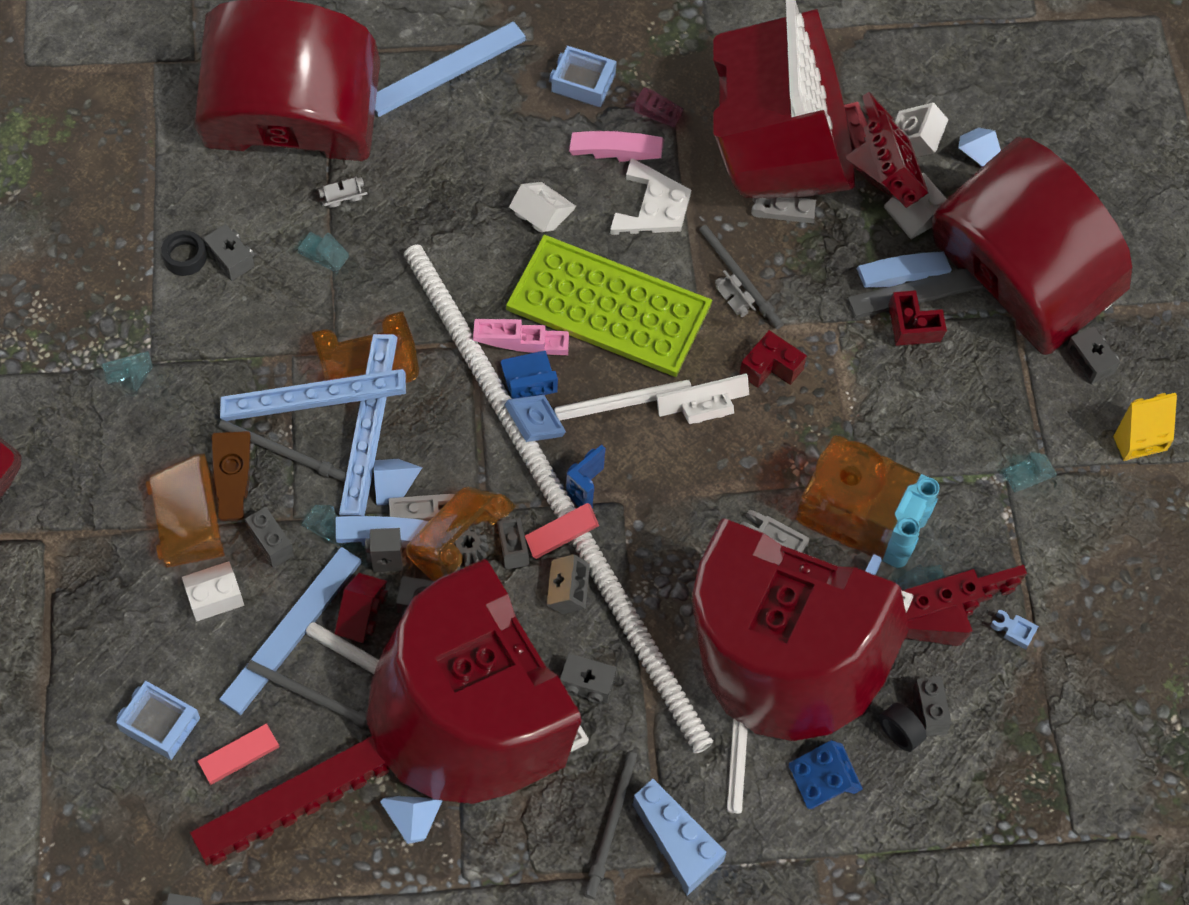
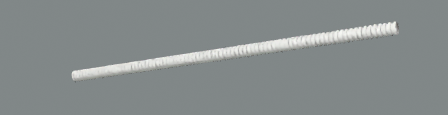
(560, 503)

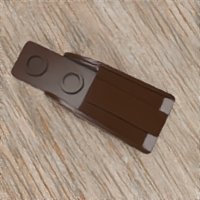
(231, 472)

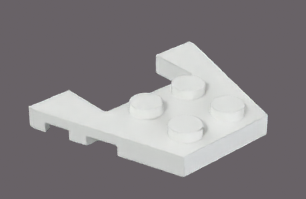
(662, 205)

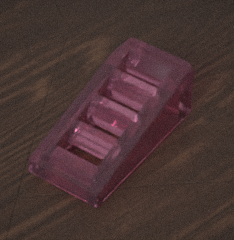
(654, 98)

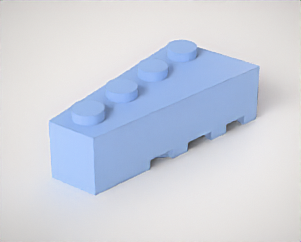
(678, 836)

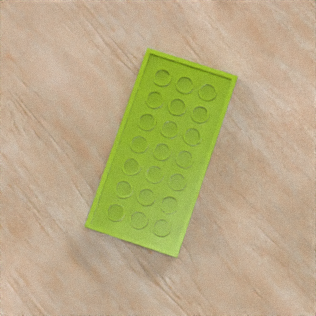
(609, 305)

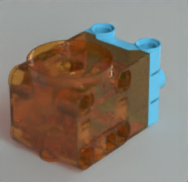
(867, 501)

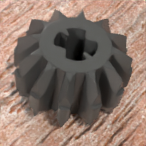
(478, 545)

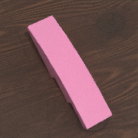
(616, 144)
(518, 337)

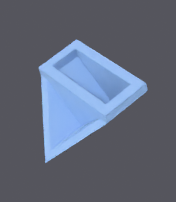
(980, 145)
(393, 479)
(412, 815)

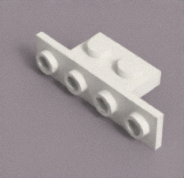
(704, 400)

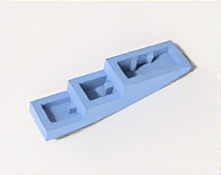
(902, 269)
(358, 528)

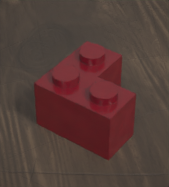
(913, 325)
(773, 356)
(358, 606)

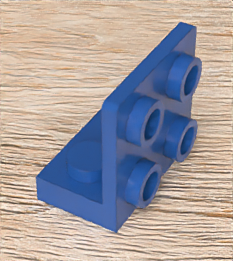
(529, 375)
(579, 476)
(824, 774)

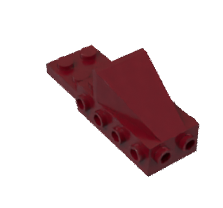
(888, 156)
(943, 606)

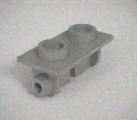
(333, 195)
(730, 286)

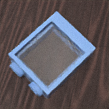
(583, 76)
(157, 720)

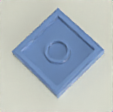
(535, 418)

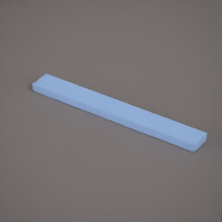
(448, 68)
(313, 395)
(367, 432)
(292, 629)

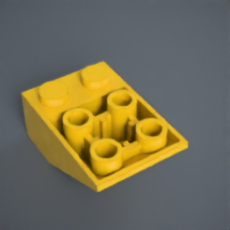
(1147, 426)

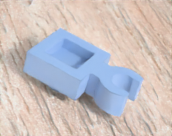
(1018, 630)

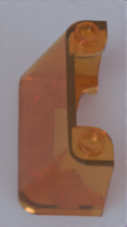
(351, 356)
(185, 512)
(433, 546)

